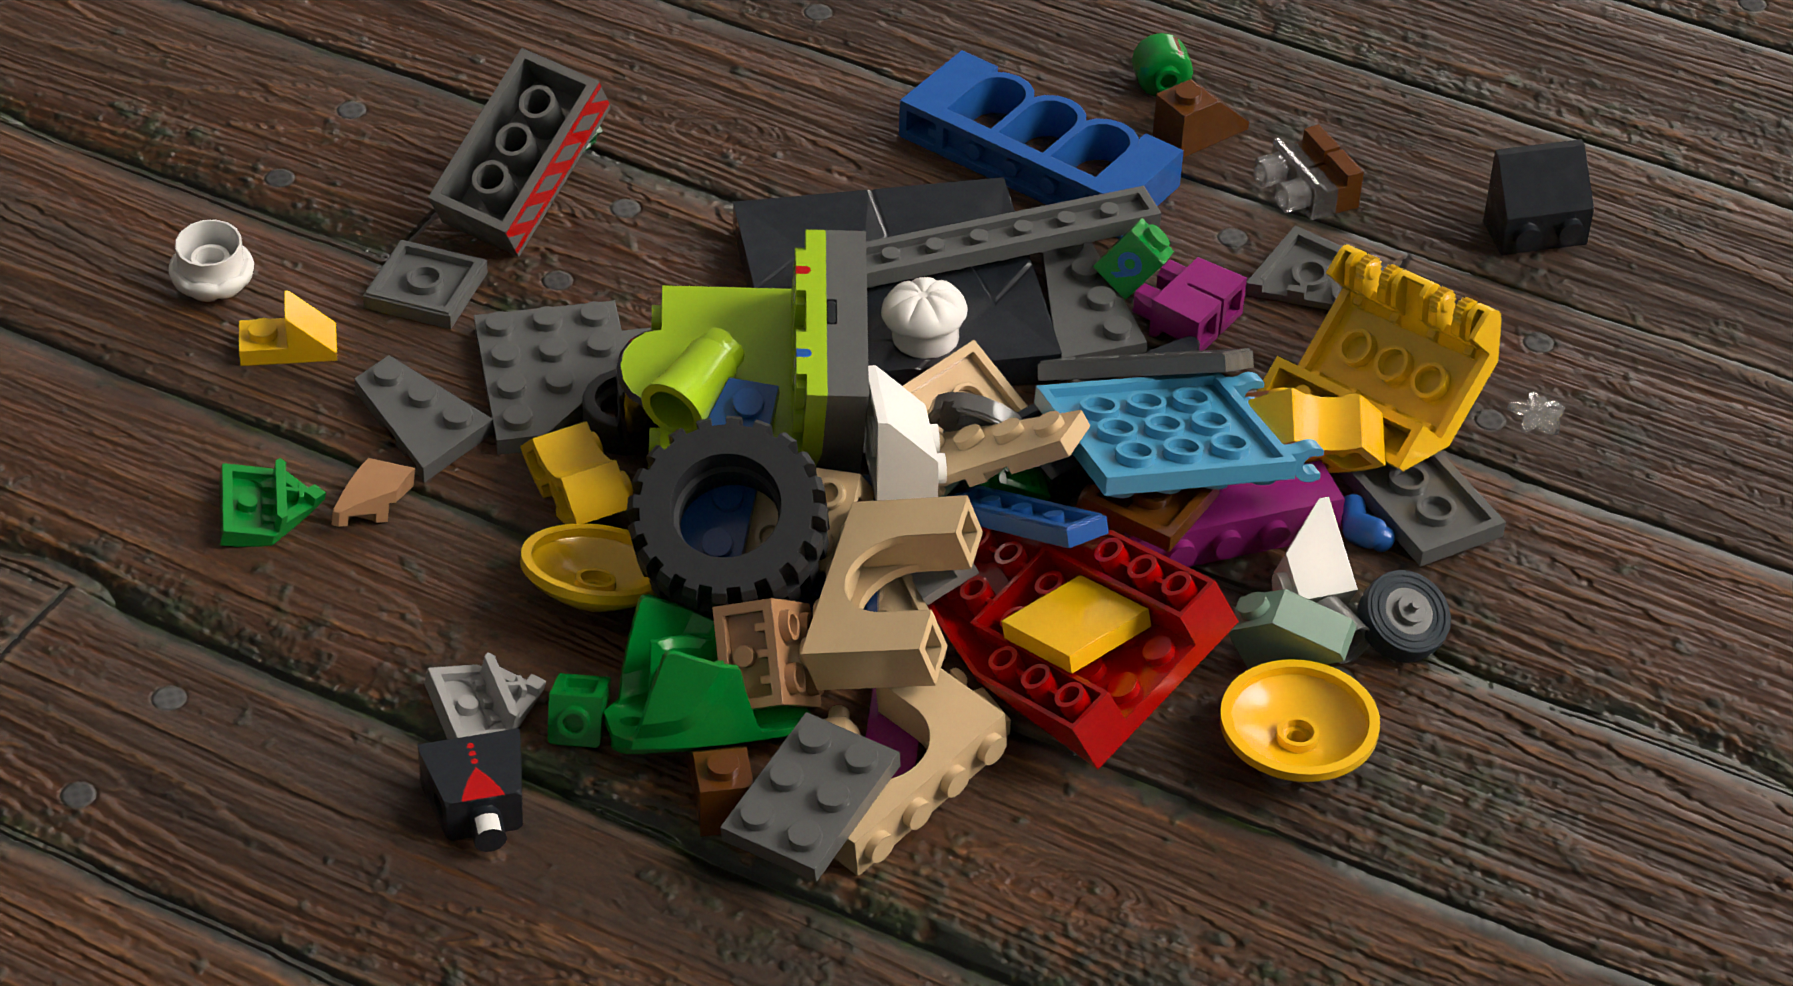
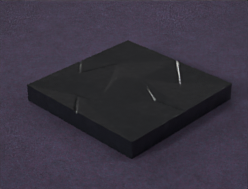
(1001, 297)

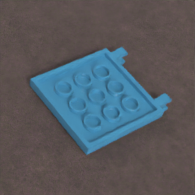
(1176, 434)

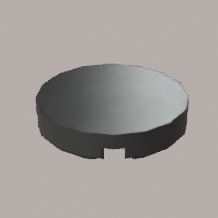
(960, 409)

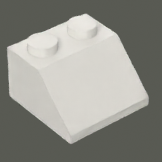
(901, 442)

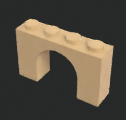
(876, 545)
(960, 739)

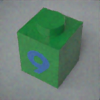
(1134, 258)

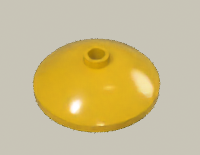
(585, 566)
(1299, 720)

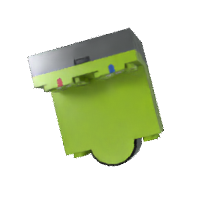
(794, 338)

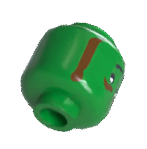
(1161, 61)

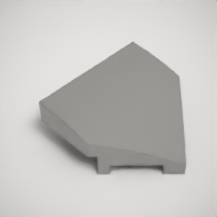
(481, 698)

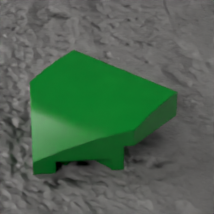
(262, 504)

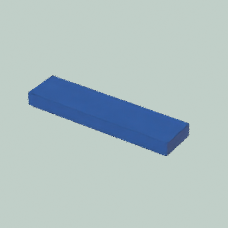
(1034, 517)

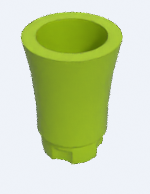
(693, 382)

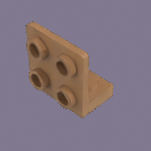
(765, 645)

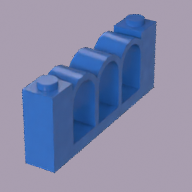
(942, 115)

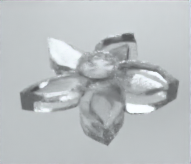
(1538, 413)

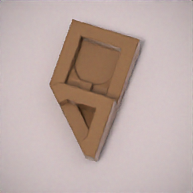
(372, 490)

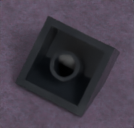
(1539, 197)

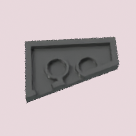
(1298, 271)
(421, 415)

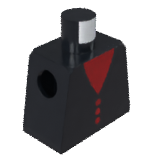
(475, 786)

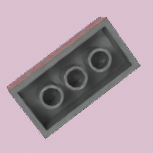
(520, 152)

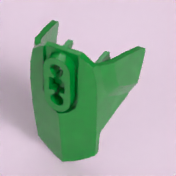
(678, 691)

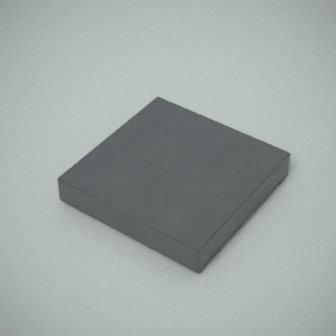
(425, 284)

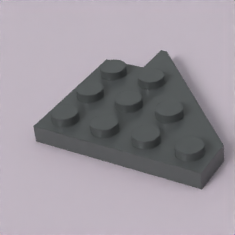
(541, 364)

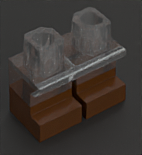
(1311, 175)

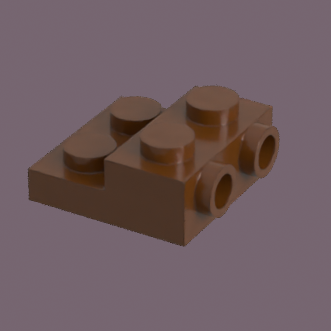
(1150, 515)

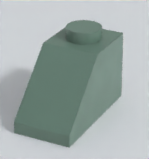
(1289, 627)

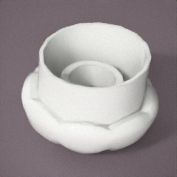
(210, 261)
(924, 316)

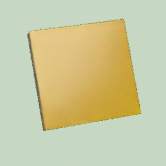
(1076, 623)

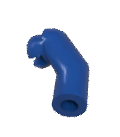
(1365, 529)

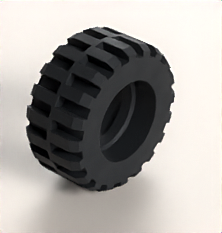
(715, 459)

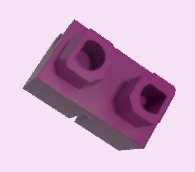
(1193, 301)

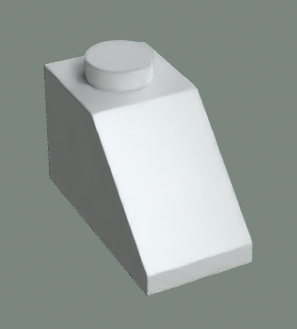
(1317, 559)

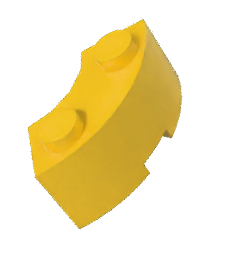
(1343, 426)
(577, 474)

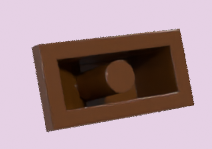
(1194, 118)
(718, 783)

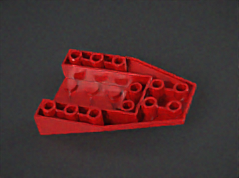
(1118, 691)

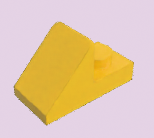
(297, 338)

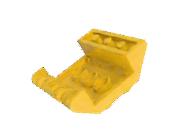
(1401, 350)

